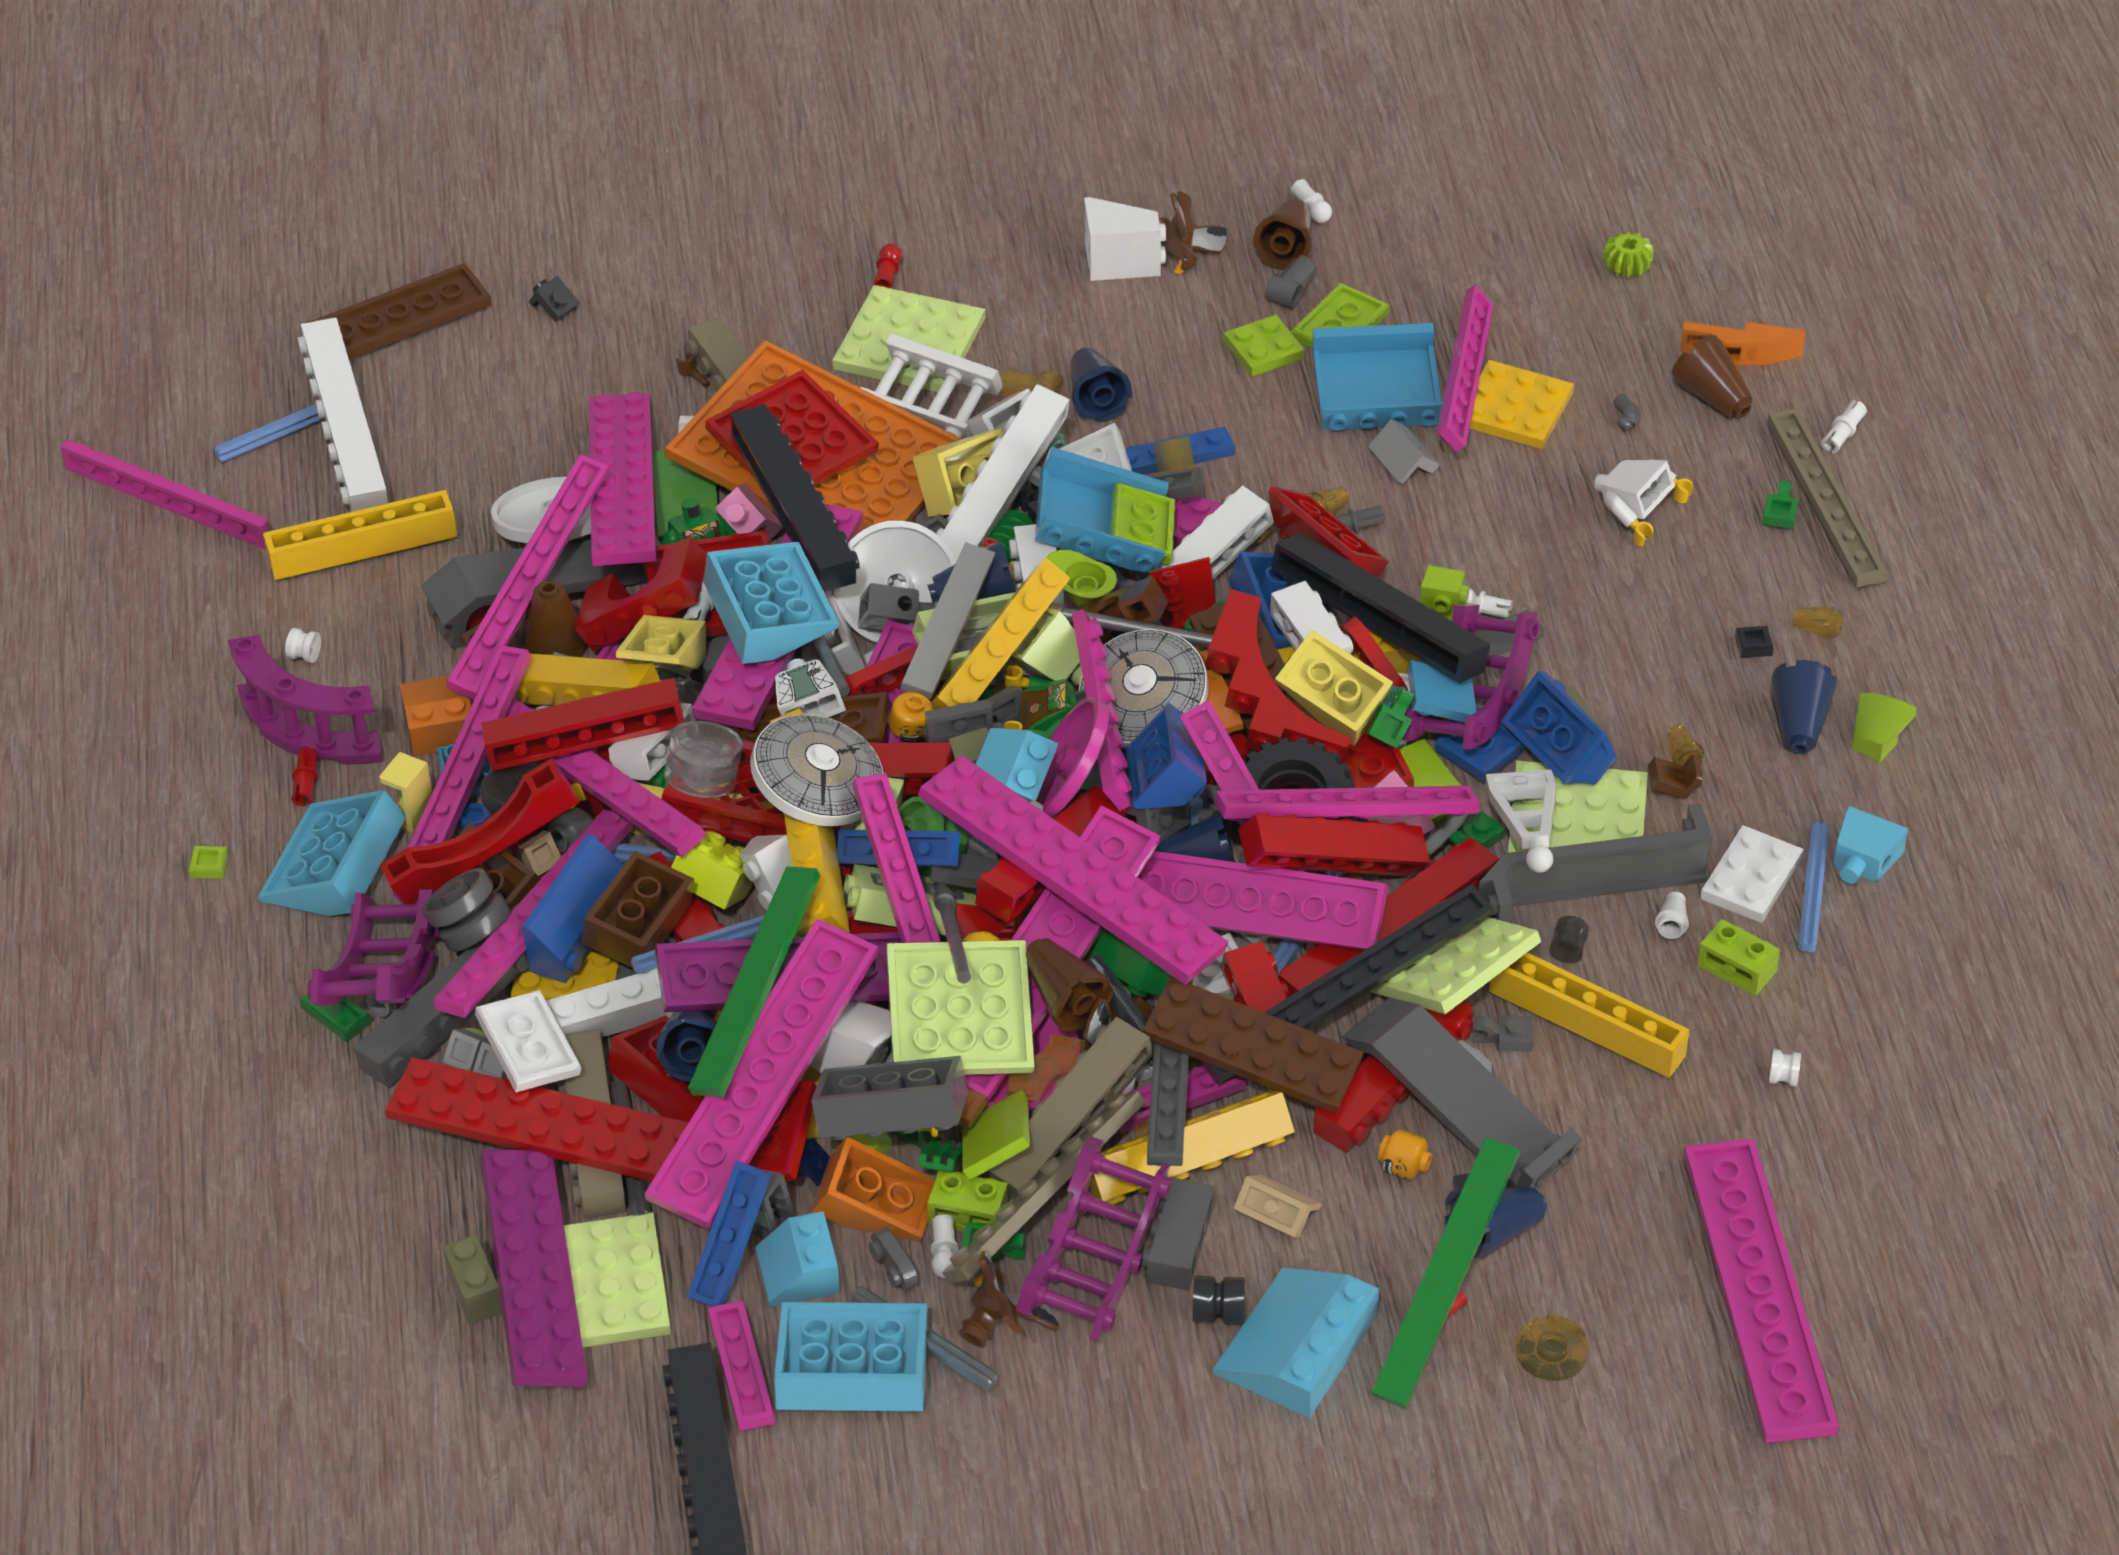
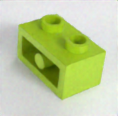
(1443, 589)
(1738, 957)
(966, 1199)

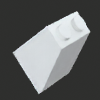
(1122, 240)
(857, 1038)

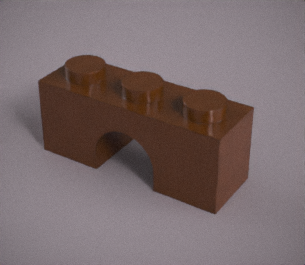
(1136, 602)

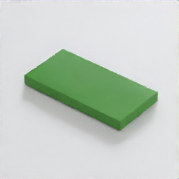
(674, 485)

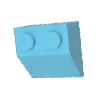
(1017, 759)
(798, 1260)

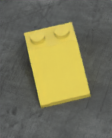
(949, 469)
(666, 642)
(1334, 686)

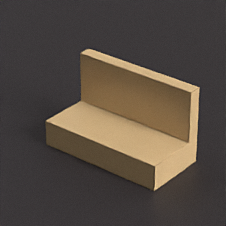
(1275, 1204)

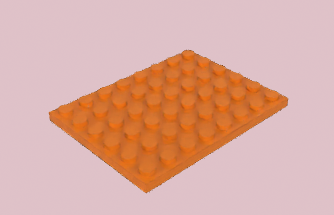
(879, 485)

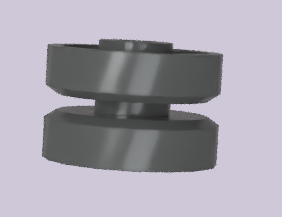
(466, 909)

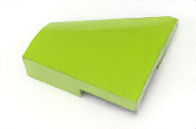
(1879, 724)

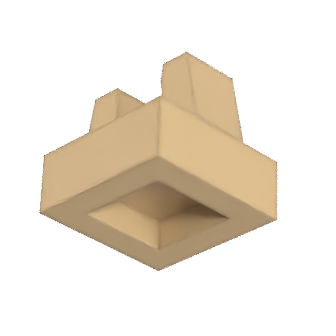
(539, 853)

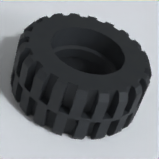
(1296, 765)

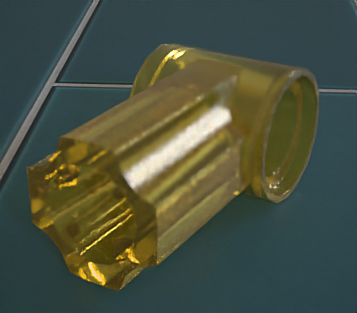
(1017, 381)

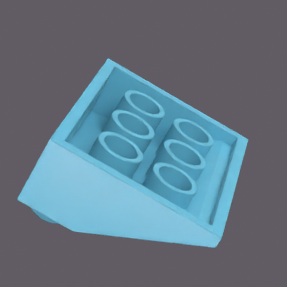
(768, 599)
(334, 853)
(1300, 1337)
(851, 1356)

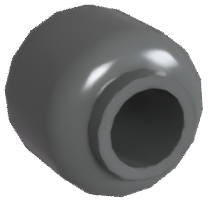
(568, 827)

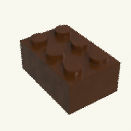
(637, 909)

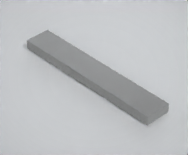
(948, 620)

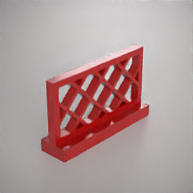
(730, 816)

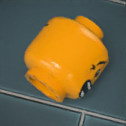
(908, 715)
(1404, 1154)

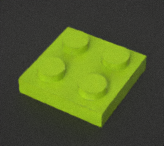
(1264, 345)

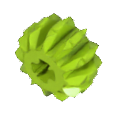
(1628, 254)

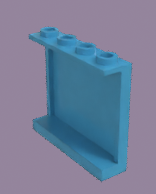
(1376, 376)
(1077, 510)

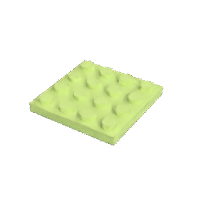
(911, 316)
(1588, 811)
(1460, 965)
(979, 1019)
(617, 1279)

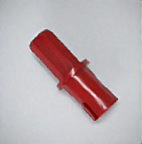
(304, 776)

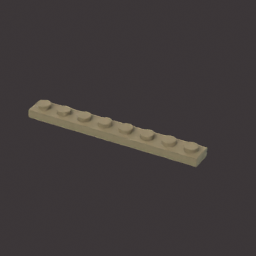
(1827, 498)
(1038, 1191)

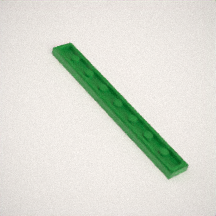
(754, 982)
(1445, 1273)

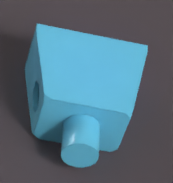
(1867, 846)

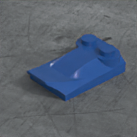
(1560, 732)

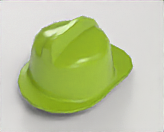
(1087, 577)

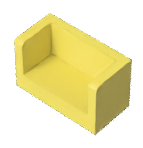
(413, 784)

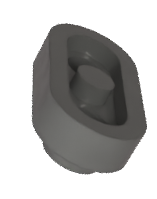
(898, 1265)

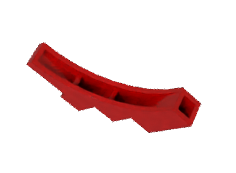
(1252, 690)

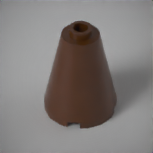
(1284, 234)
(1713, 377)
(552, 622)
(1065, 983)

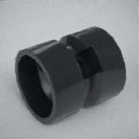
(1218, 1299)

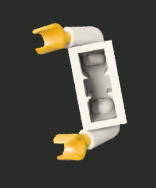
(1637, 489)

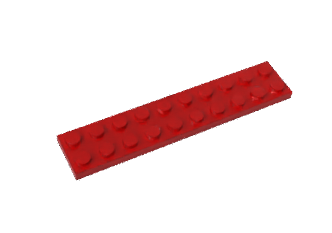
(534, 1119)

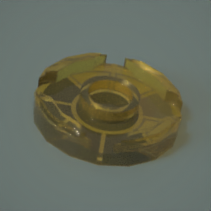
(1552, 1348)

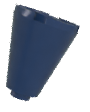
(1098, 386)
(996, 583)
(1802, 702)
(1203, 840)
(684, 1042)
(1515, 1213)

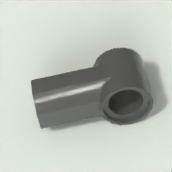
(1289, 286)

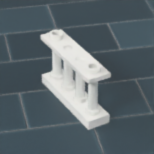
(951, 367)

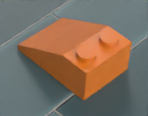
(433, 714)
(874, 1192)

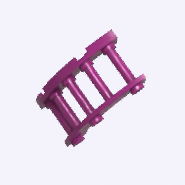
(270, 685)
(1488, 719)
(392, 980)
(1064, 1236)

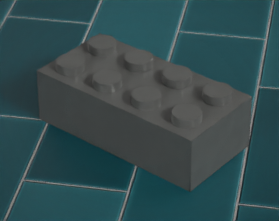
(890, 1097)

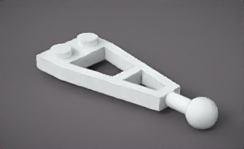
(1526, 785)

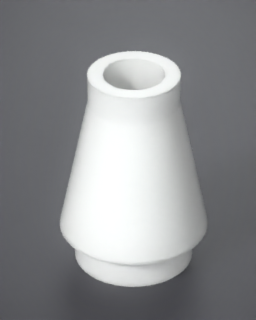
(1672, 917)

